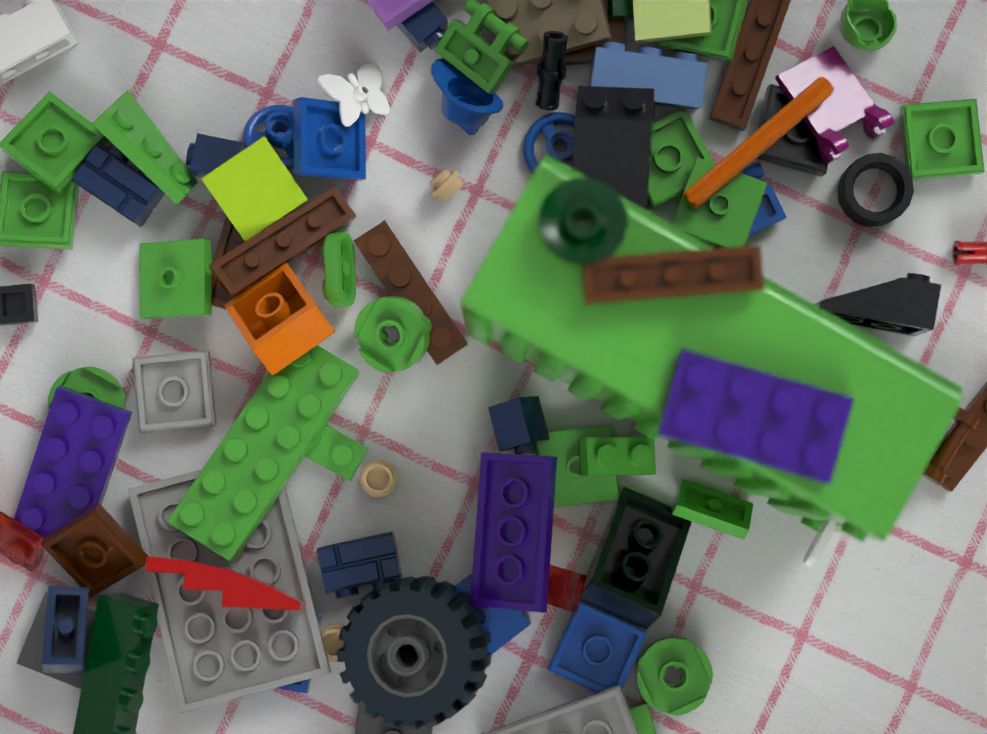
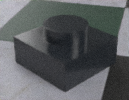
(18, 304)

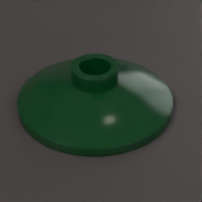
(588, 201)

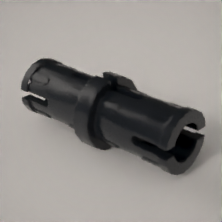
(551, 70)

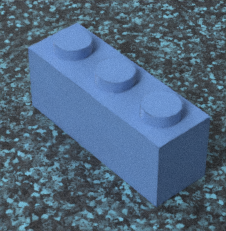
(674, 80)

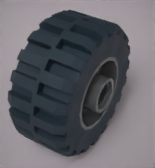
(381, 656)

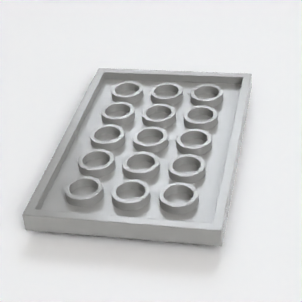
(229, 650)

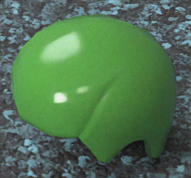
(868, 24)

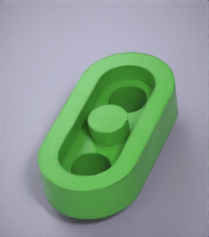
(340, 270)

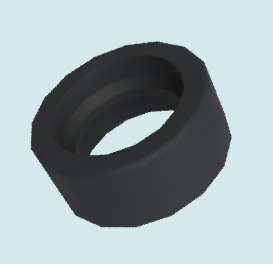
(895, 169)

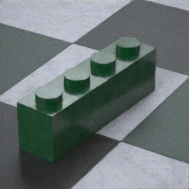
(116, 665)

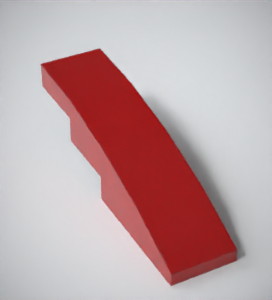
(236, 588)

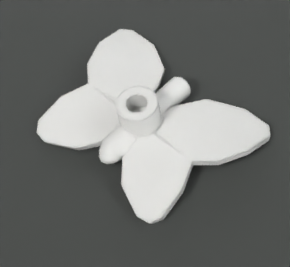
(357, 94)

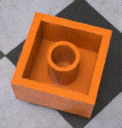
(279, 319)

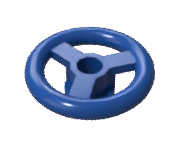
(277, 119)
(553, 136)

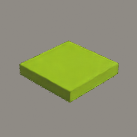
(254, 188)

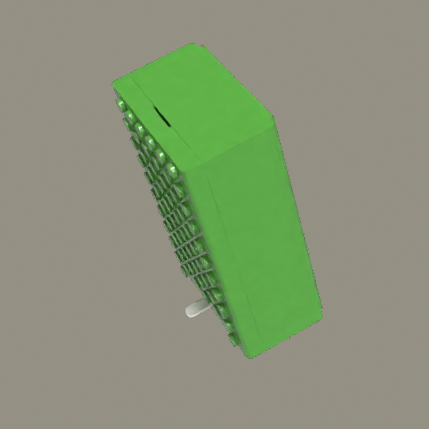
(631, 348)

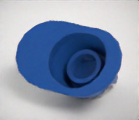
(462, 98)

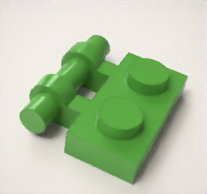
(475, 56)

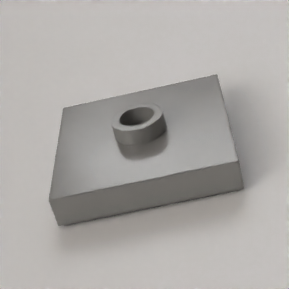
(174, 391)

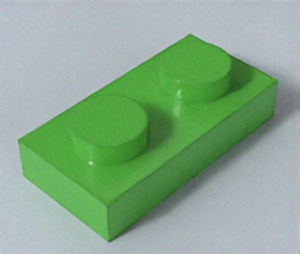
(337, 452)
(617, 456)
(713, 509)

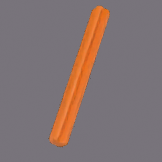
(758, 142)

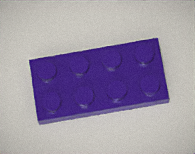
(755, 416)
(71, 460)
(513, 531)

